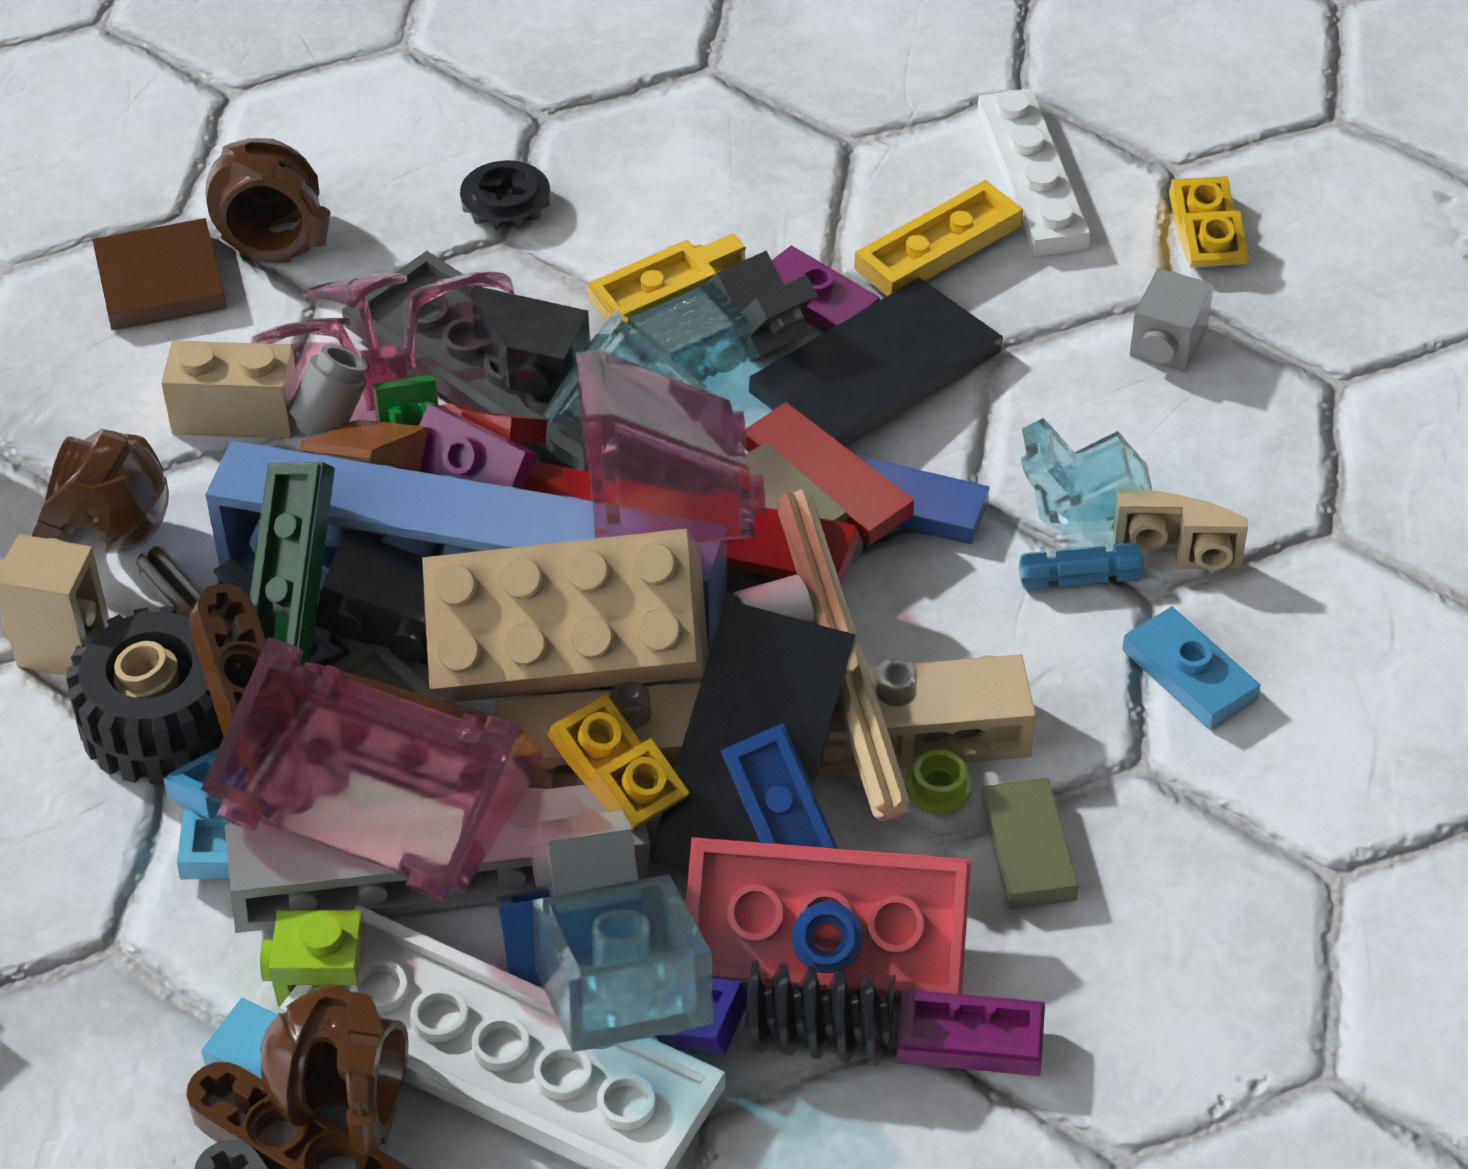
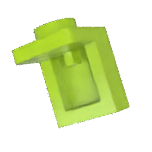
(312, 950)

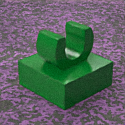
(404, 399)

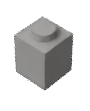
(1171, 319)
(584, 853)

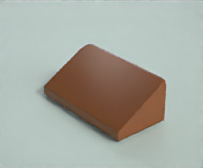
(372, 443)

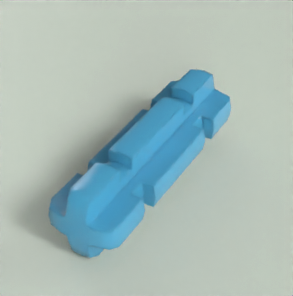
(1081, 566)

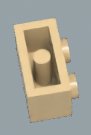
(230, 389)
(49, 601)

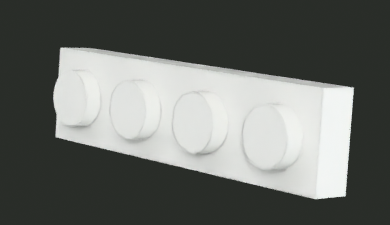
(1033, 172)

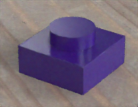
(728, 1008)

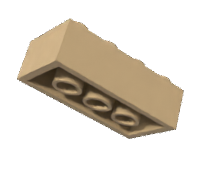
(565, 616)

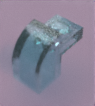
(1080, 487)

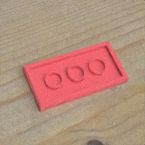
(906, 905)

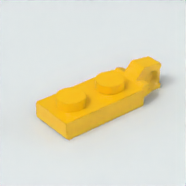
(663, 276)

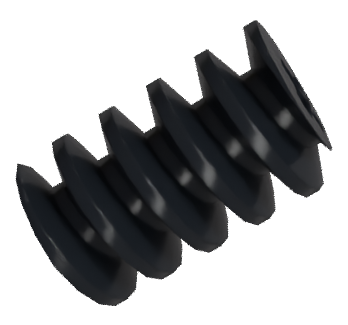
(819, 1013)

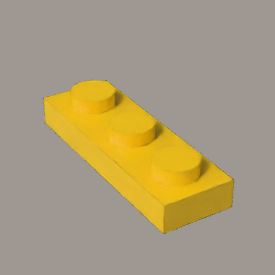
(939, 238)

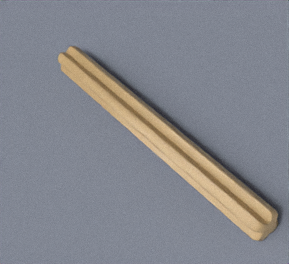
(858, 699)

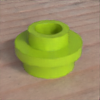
(944, 769)

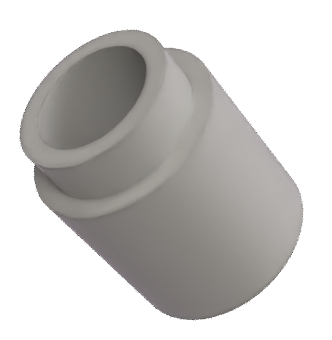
(328, 390)

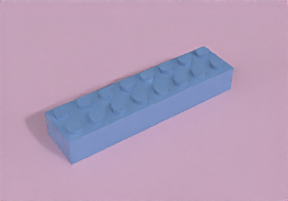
(417, 514)

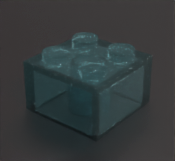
(622, 963)

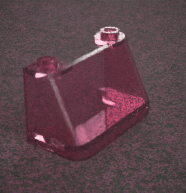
(663, 454)
(369, 772)

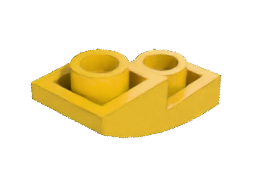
(1207, 222)
(616, 763)

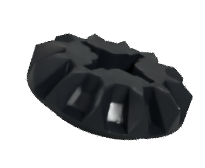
(487, 185)

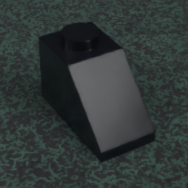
(529, 338)

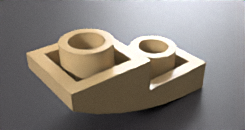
(1198, 530)

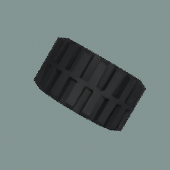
(143, 733)

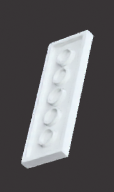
(504, 1057)

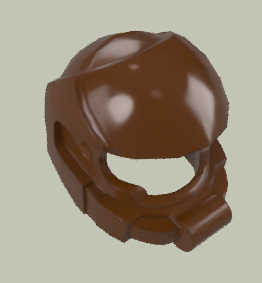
(262, 186)
(105, 484)
(337, 1054)

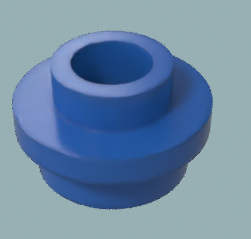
(827, 914)

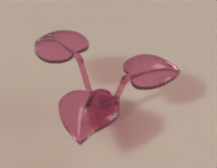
(382, 362)

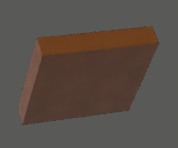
(159, 274)

